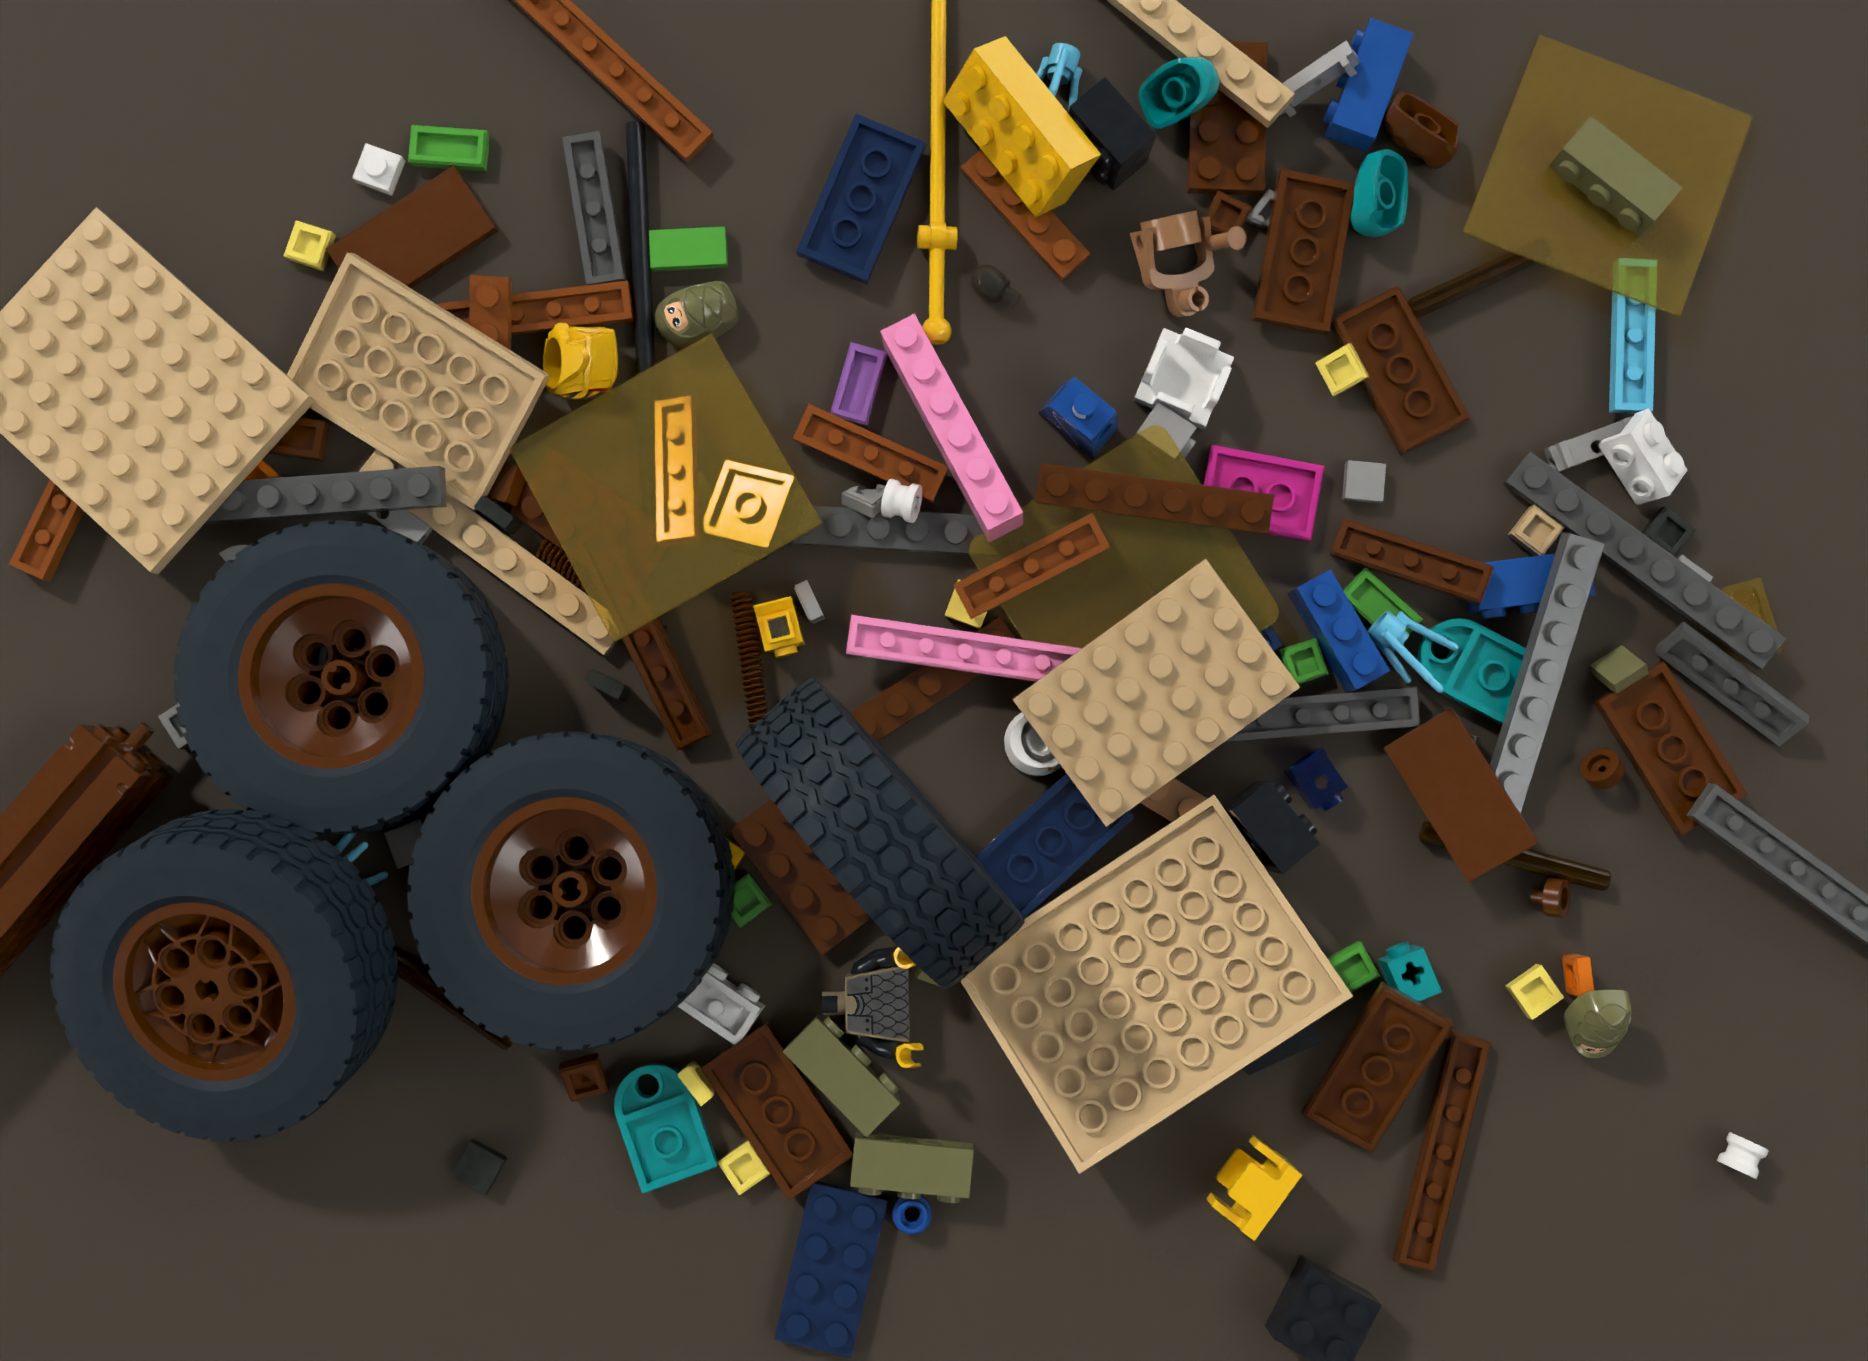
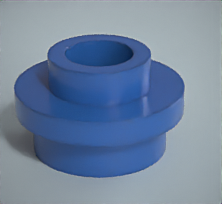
(912, 1226)

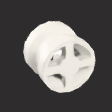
(901, 500)
(1742, 1155)

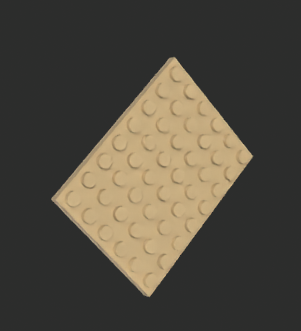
(135, 391)
(1152, 984)

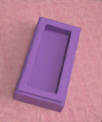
(859, 384)

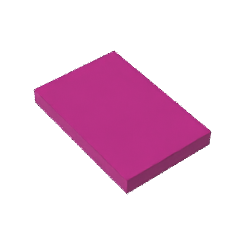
(1292, 483)

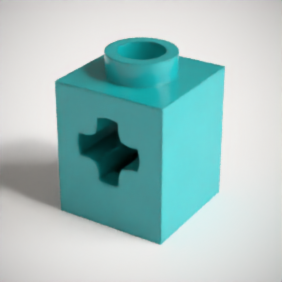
(1423, 980)

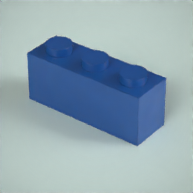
(1365, 96)
(1516, 585)
(1338, 631)

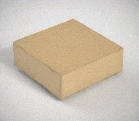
(1536, 531)

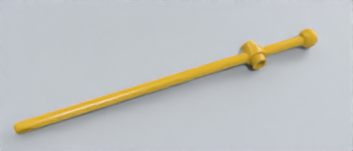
(937, 236)

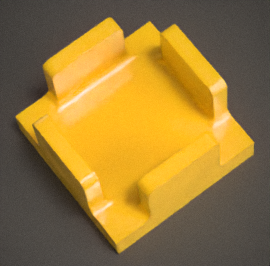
(1255, 1187)

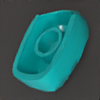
(1178, 90)
(1380, 194)

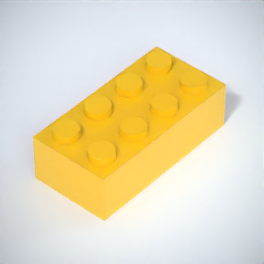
(1020, 126)

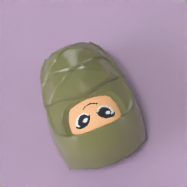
(696, 313)
(1598, 1021)

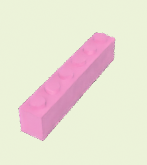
(952, 428)

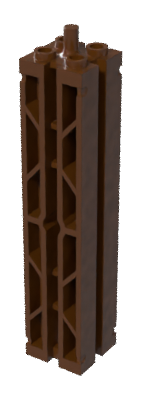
(69, 824)

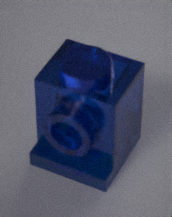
(1303, 776)

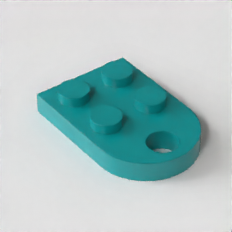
(1479, 672)
(663, 1129)

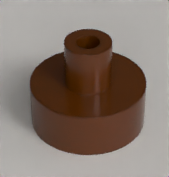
(1602, 768)
(1554, 897)

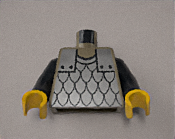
(877, 1005)

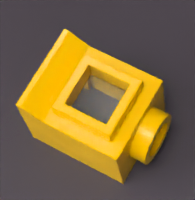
(779, 627)

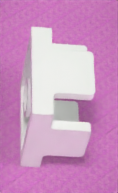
(1185, 375)

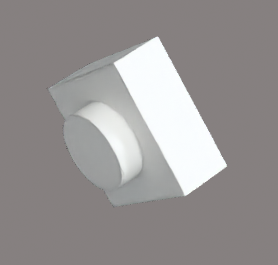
(378, 169)

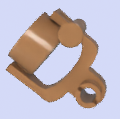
(1182, 290)

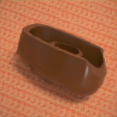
(1421, 129)

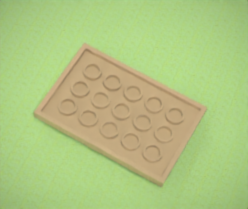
(415, 379)
(1156, 692)

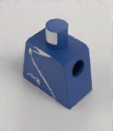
(1081, 416)

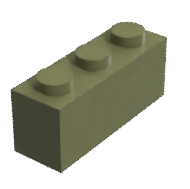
(1615, 176)
(844, 1074)
(912, 1166)

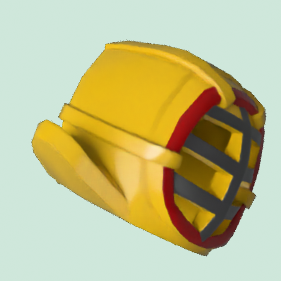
(580, 361)

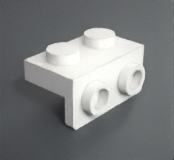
(1644, 459)
(723, 1005)

